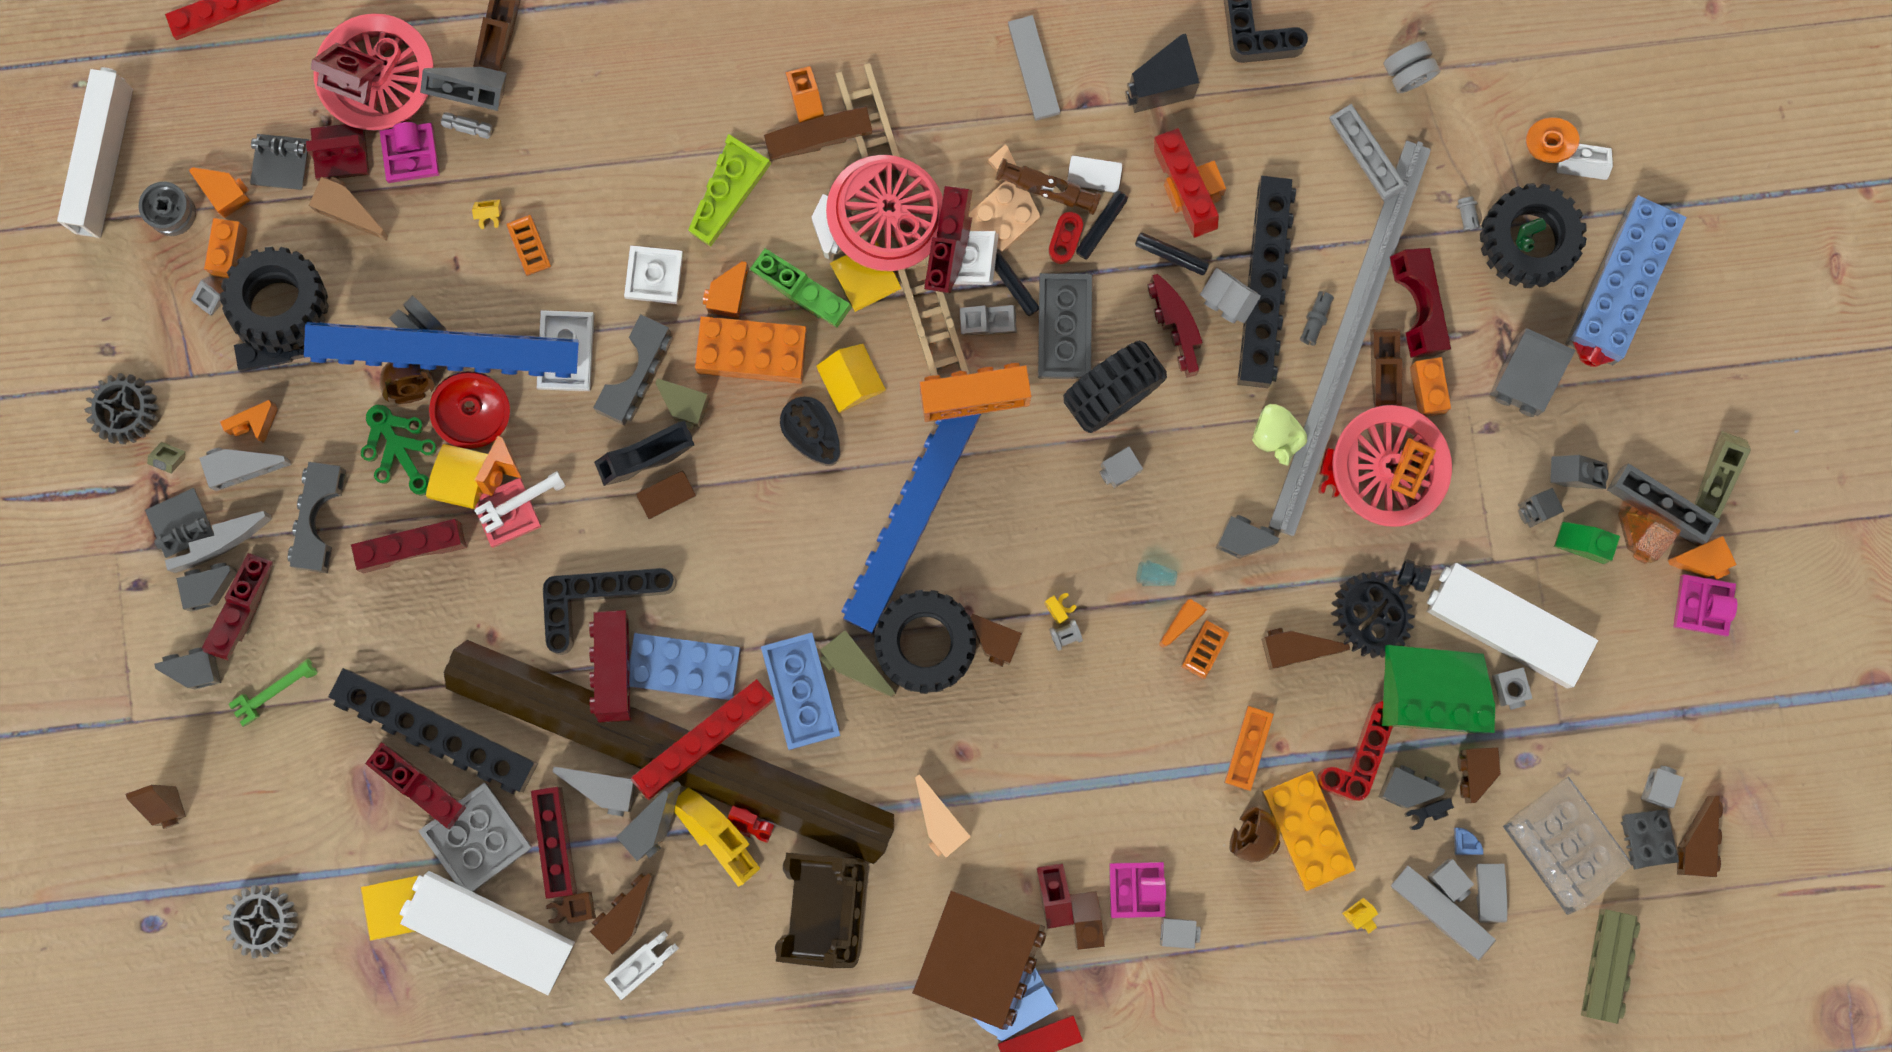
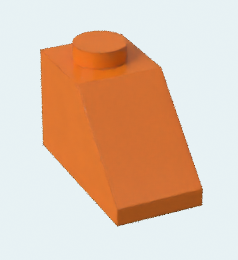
(805, 94)
(221, 189)
(727, 292)
(1706, 560)

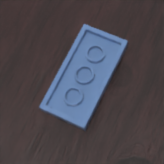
(683, 666)
(800, 691)

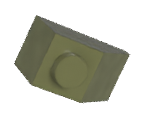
(684, 403)

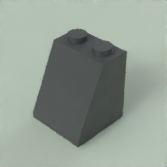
(1531, 372)

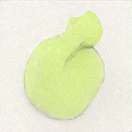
(1279, 432)

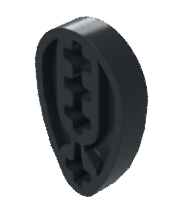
(820, 418)

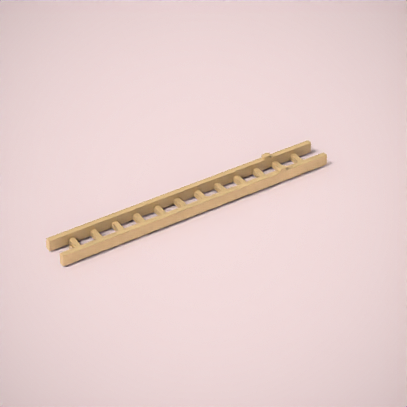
(909, 292)

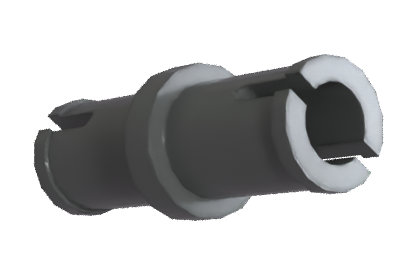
(1316, 318)

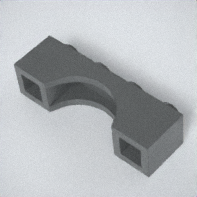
(619, 400)
(320, 485)

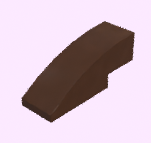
(496, 33)
(1386, 367)

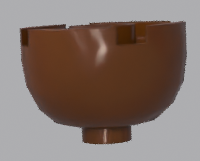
(405, 384)
(1257, 836)

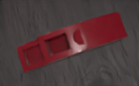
(951, 241)
(1174, 314)
(240, 607)
(415, 785)

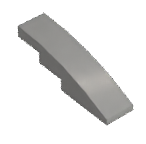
(226, 537)
(1443, 913)

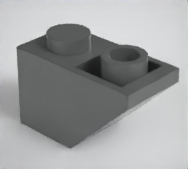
(1578, 472)
(1540, 508)
(1243, 539)
(205, 588)
(192, 670)
(1408, 790)

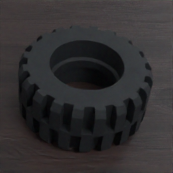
(1556, 212)
(263, 270)
(1114, 386)
(919, 605)

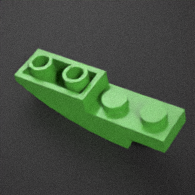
(800, 288)

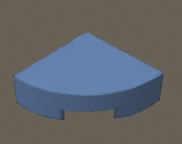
(1466, 843)

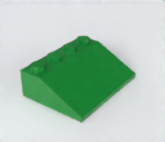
(1437, 690)

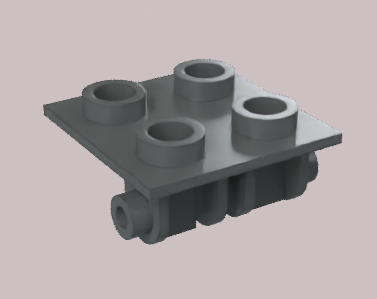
(278, 161)
(179, 522)
(1649, 839)

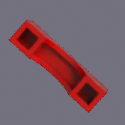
(1194, 197)

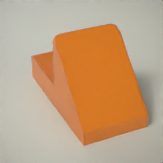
(258, 417)
(496, 464)

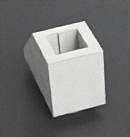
(822, 230)

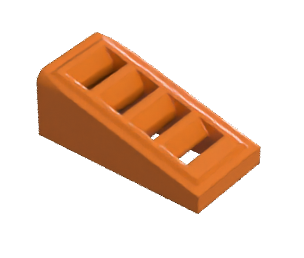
(518, 225)
(1407, 454)
(1188, 614)
(1196, 669)

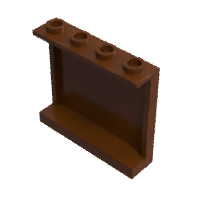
(980, 960)

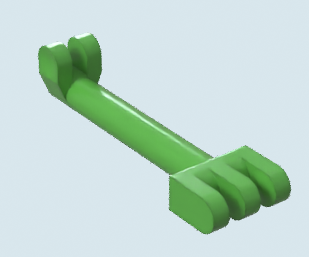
(249, 706)

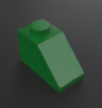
(1587, 542)

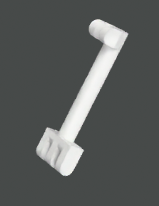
(494, 513)

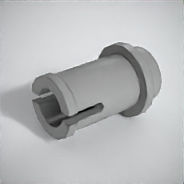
(1468, 213)

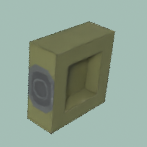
(166, 457)

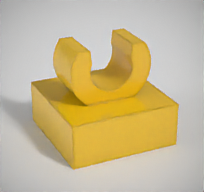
(485, 210)
(1057, 609)
(1361, 915)

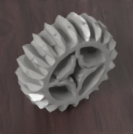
(262, 909)

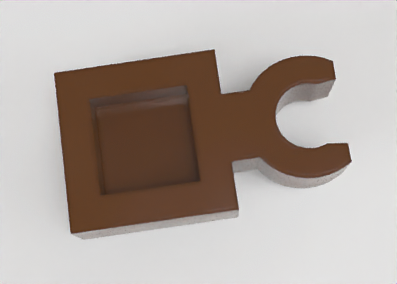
(575, 908)

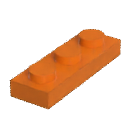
(1248, 748)

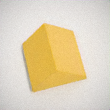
(850, 377)

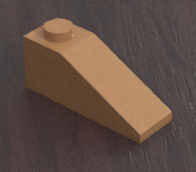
(338, 203)

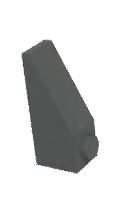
(465, 85)
(651, 825)

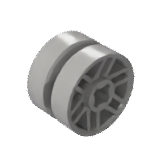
(1411, 67)

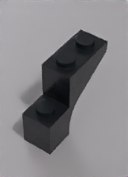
(646, 454)

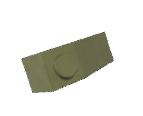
(1722, 473)
(852, 663)

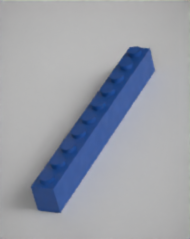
(440, 348)
(908, 521)

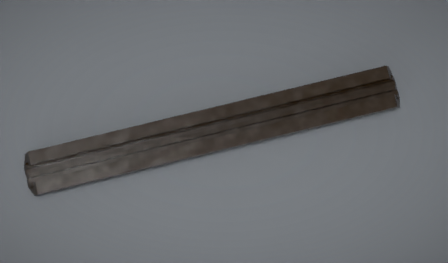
(721, 774)

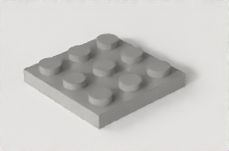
(479, 841)

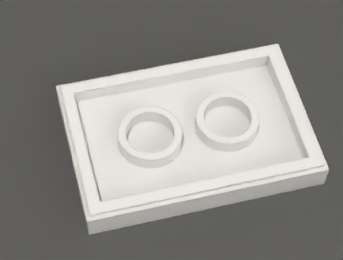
(569, 326)

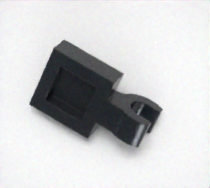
(1435, 810)

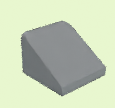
(208, 295)

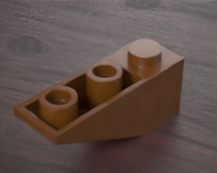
(1700, 844)
(622, 921)

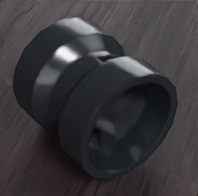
(1414, 575)

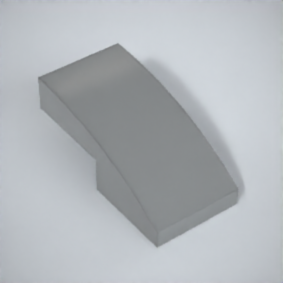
(988, 320)
(1491, 893)

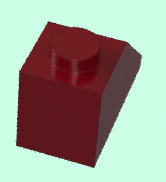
(1055, 896)

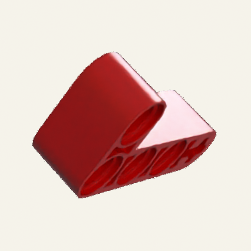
(1363, 748)

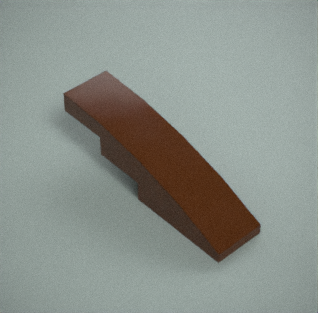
(818, 133)

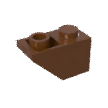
(1479, 771)

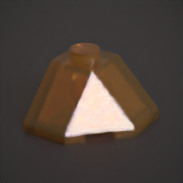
(1646, 534)

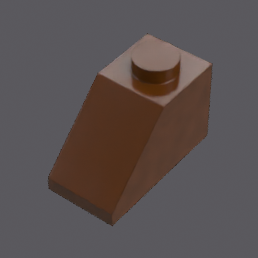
(996, 640)
(1087, 920)

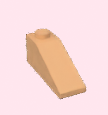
(940, 823)

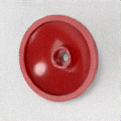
(474, 425)

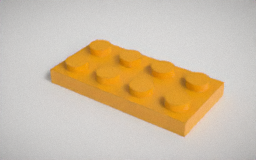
(1308, 831)

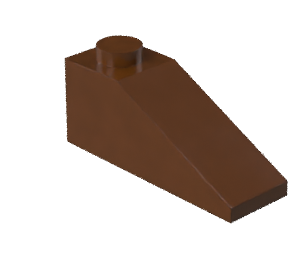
(1294, 647)
(158, 804)

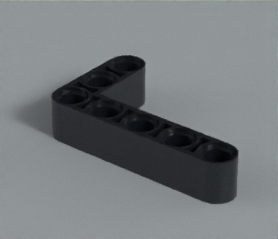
(1255, 39)
(595, 592)

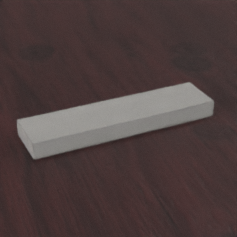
(1033, 68)
(1368, 153)

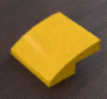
(862, 283)
(455, 475)
(383, 907)

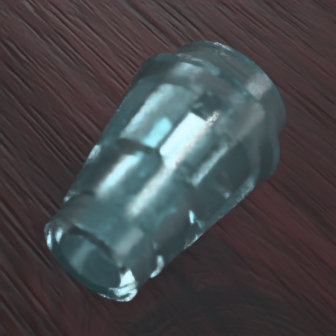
(1155, 575)

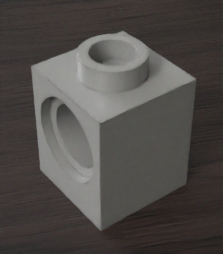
(1120, 468)
(1517, 677)
(1662, 787)
(1451, 881)
(1179, 933)

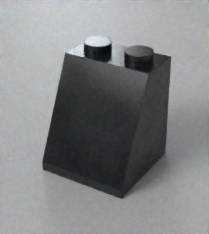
(1164, 78)

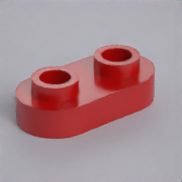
(1065, 238)

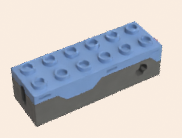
(1624, 282)

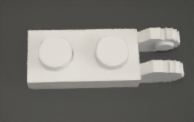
(638, 967)

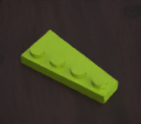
(734, 178)

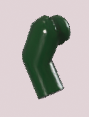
(1524, 239)

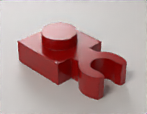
(1327, 470)
(748, 824)

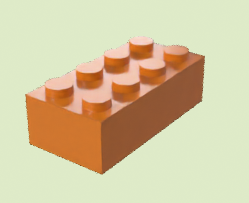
(751, 350)
(975, 393)

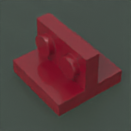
(346, 71)
(338, 151)

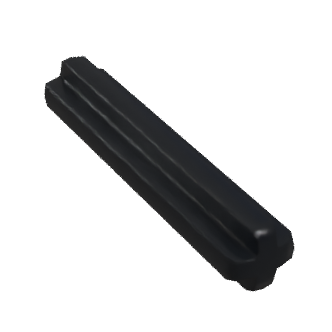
(1102, 225)
(1172, 253)
(1014, 285)

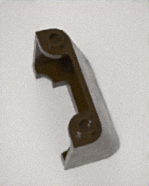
(824, 911)

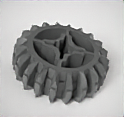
(119, 419)

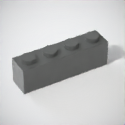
(1655, 498)

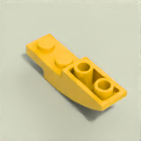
(718, 833)

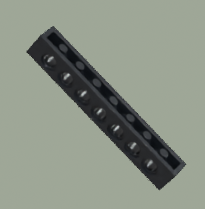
(1268, 190)
(350, 683)

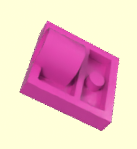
(409, 152)
(1705, 605)
(1137, 890)

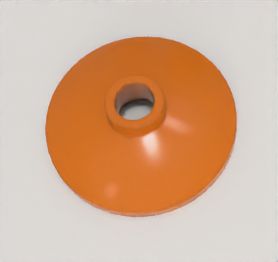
(1556, 132)

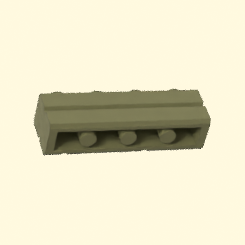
(1609, 966)

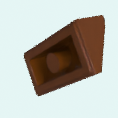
(666, 494)

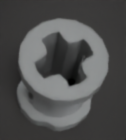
(1070, 629)

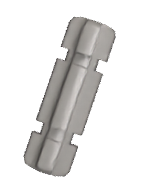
(466, 125)

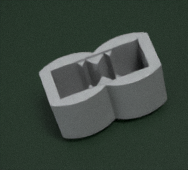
(1229, 296)

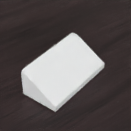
(1588, 162)
(1095, 174)

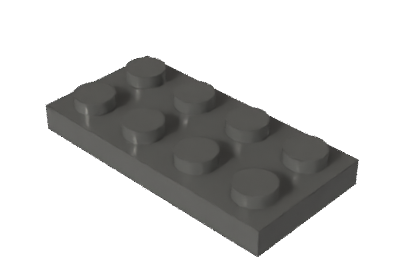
(1064, 325)

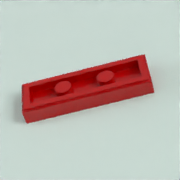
(1046, 1038)

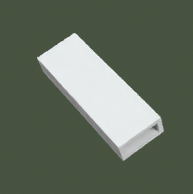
(95, 153)
(1511, 625)
(486, 932)

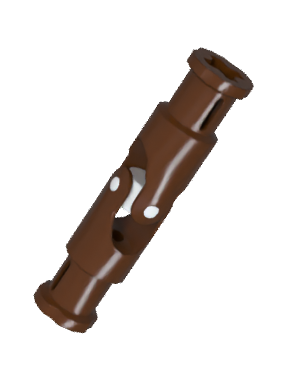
(1042, 184)

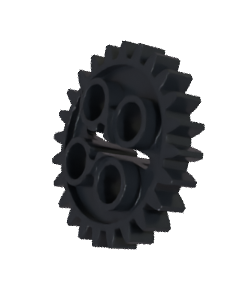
(1355, 596)

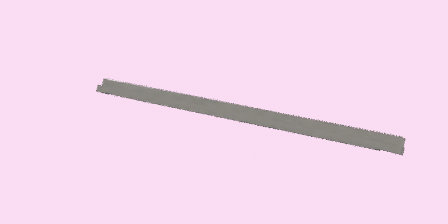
(1348, 342)

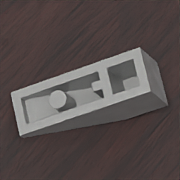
(232, 467)
(604, 790)

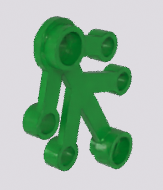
(395, 446)

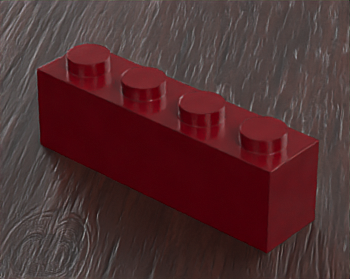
(611, 666)
(553, 842)

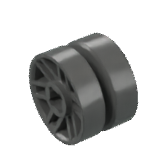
(167, 208)
(417, 318)

